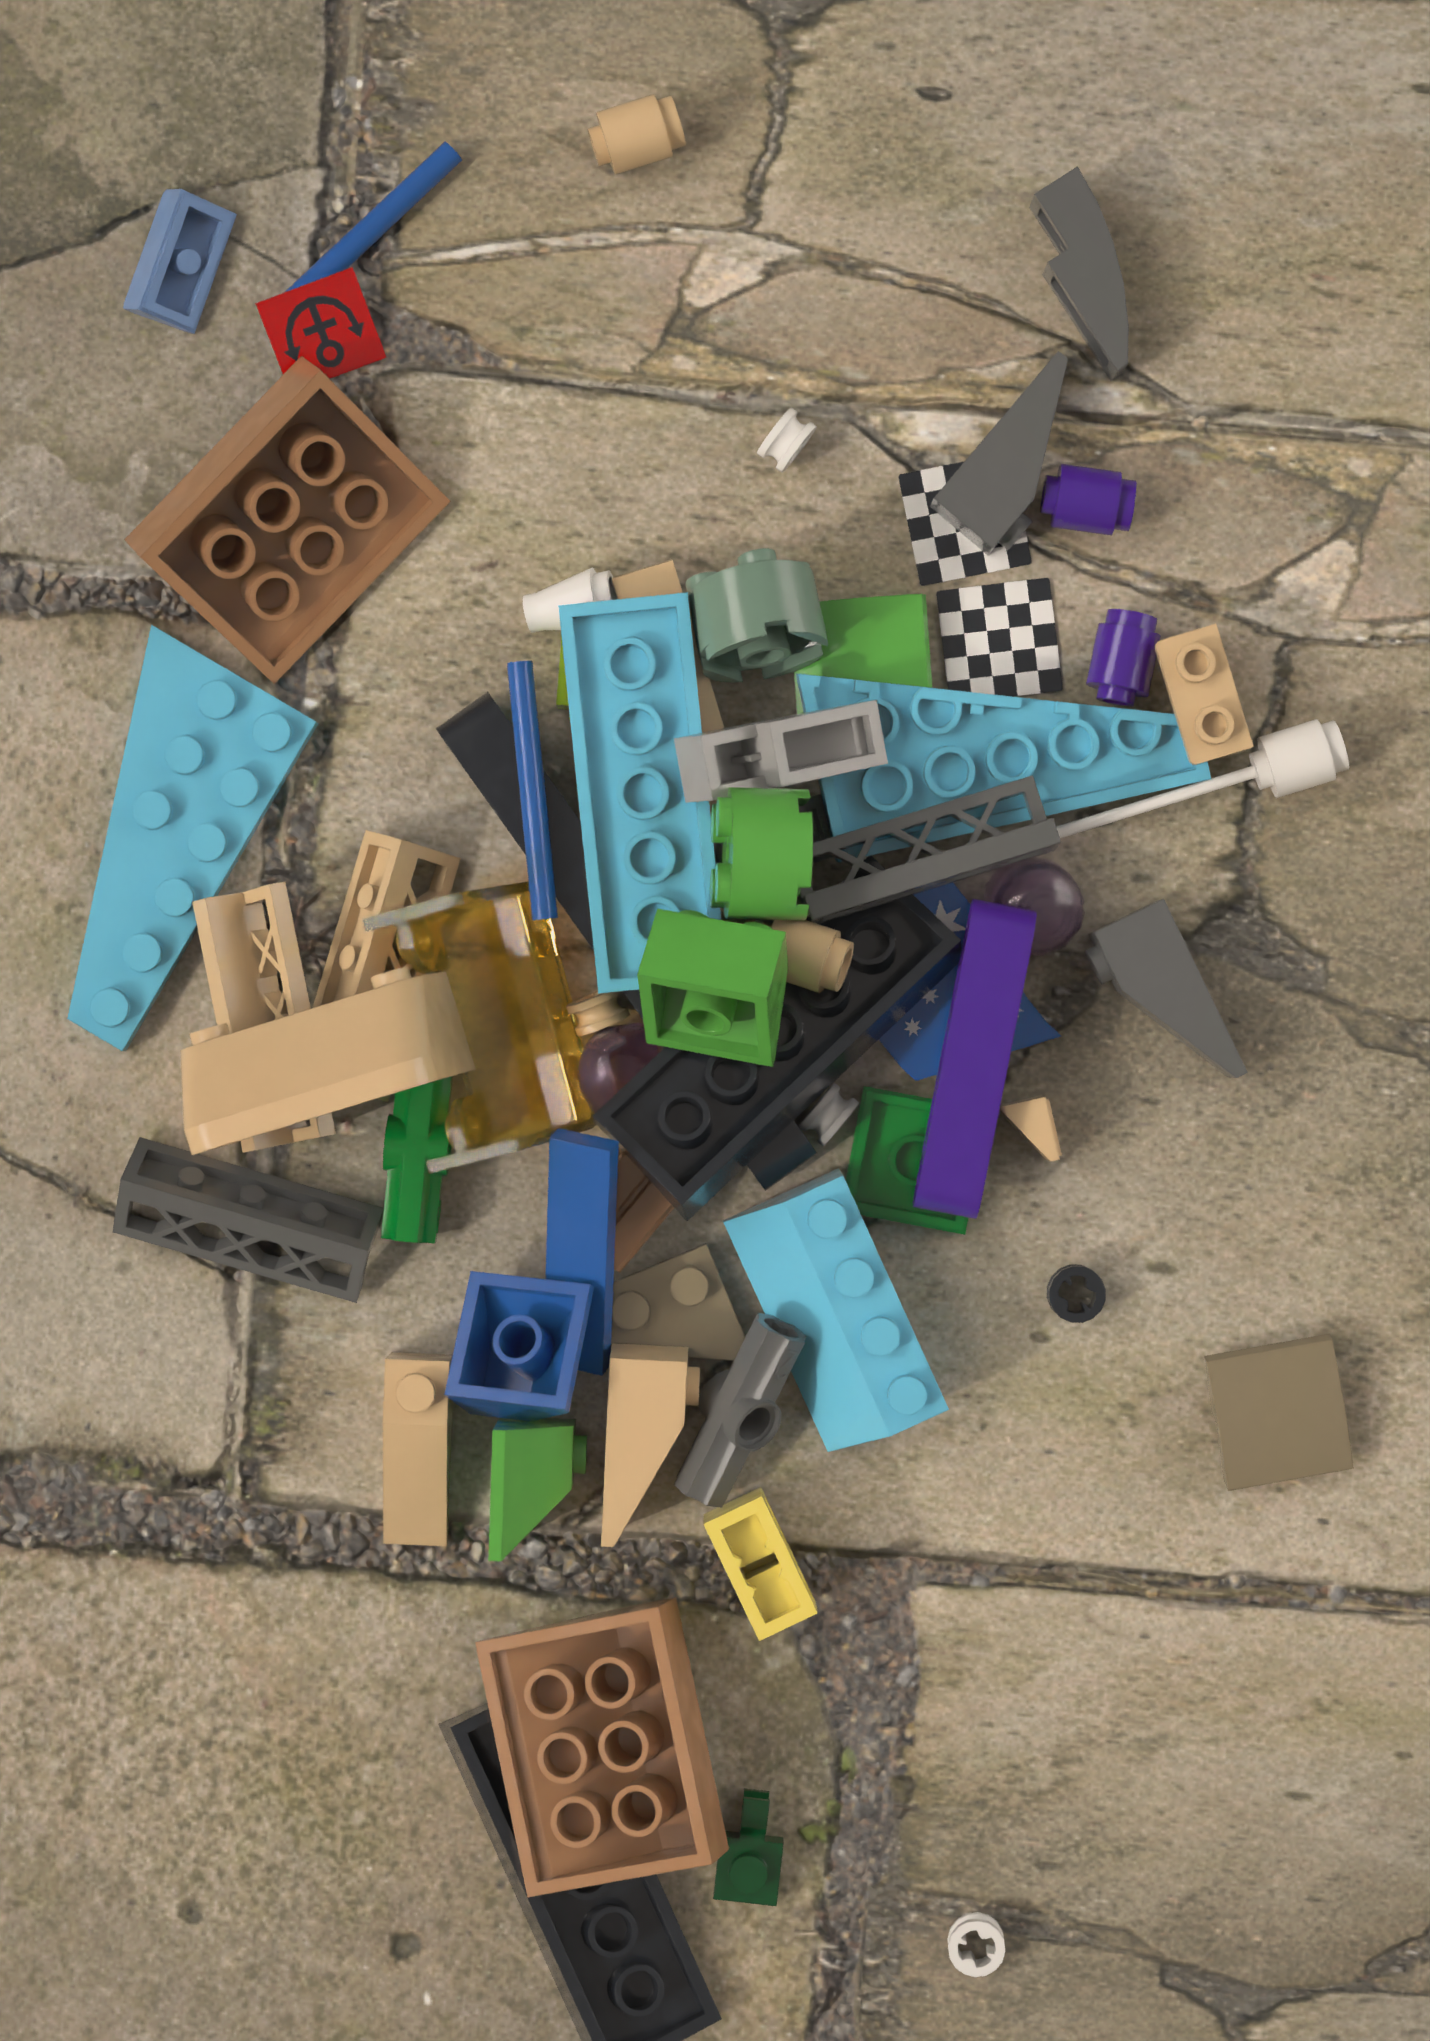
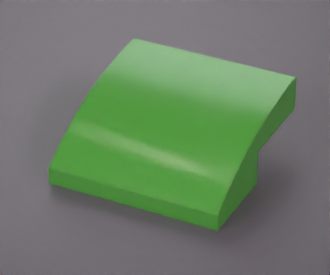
(874, 641)

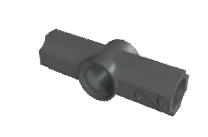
(740, 1410)

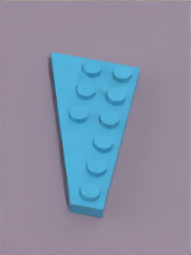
(967, 742)
(187, 800)

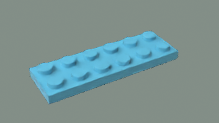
(627, 701)

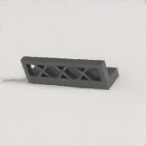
(939, 867)
(247, 1209)

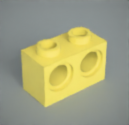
(760, 1564)

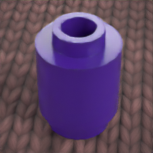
(1089, 499)
(1123, 657)

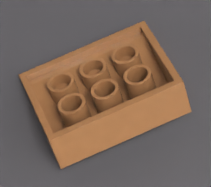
(287, 519)
(602, 1748)

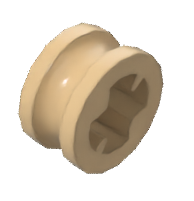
(597, 1012)

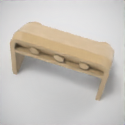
(321, 1059)

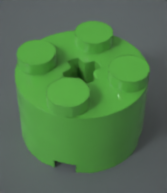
(763, 853)

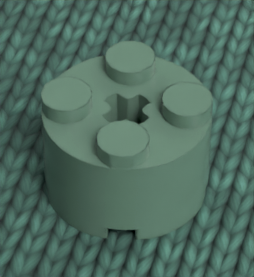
(756, 617)

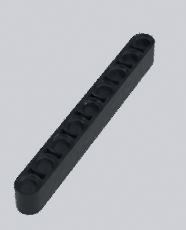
(486, 750)

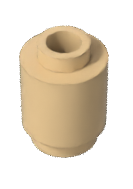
(637, 133)
(815, 954)

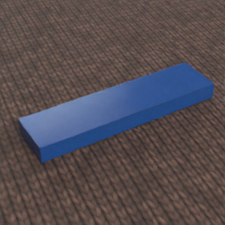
(584, 1229)

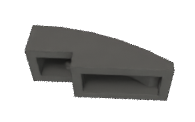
(1087, 268)

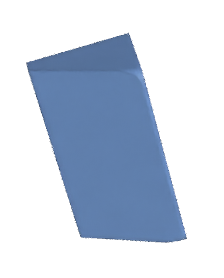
(179, 260)

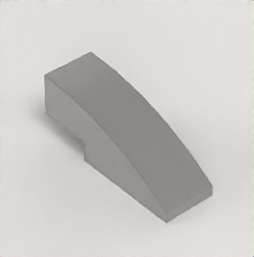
(781, 751)

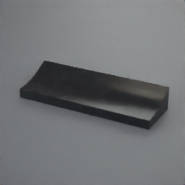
(704, 1117)
(606, 1944)

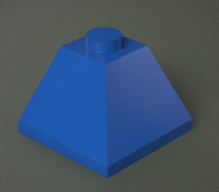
(518, 1346)

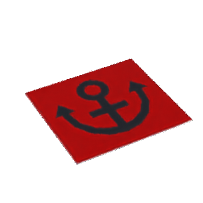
(323, 324)

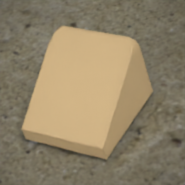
(1035, 1123)

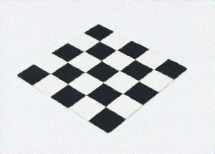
(939, 547)
(1000, 638)

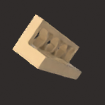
(376, 887)
(243, 980)

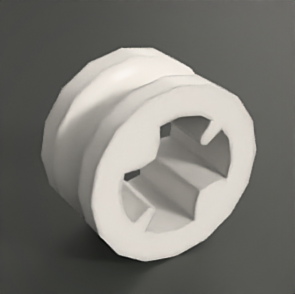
(786, 439)
(986, 1928)

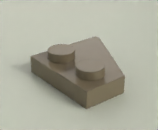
(678, 1306)

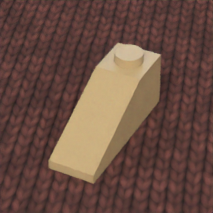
(643, 1421)
(416, 1449)

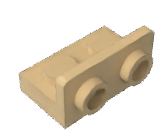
(1203, 695)

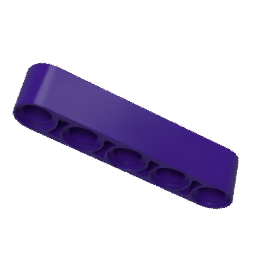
(974, 1058)

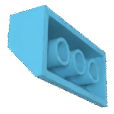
(825, 1277)

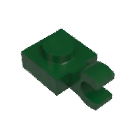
(753, 1862)

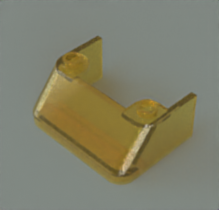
(513, 1016)

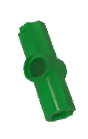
(411, 1138)

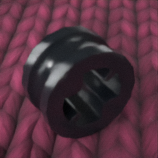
(1091, 1282)

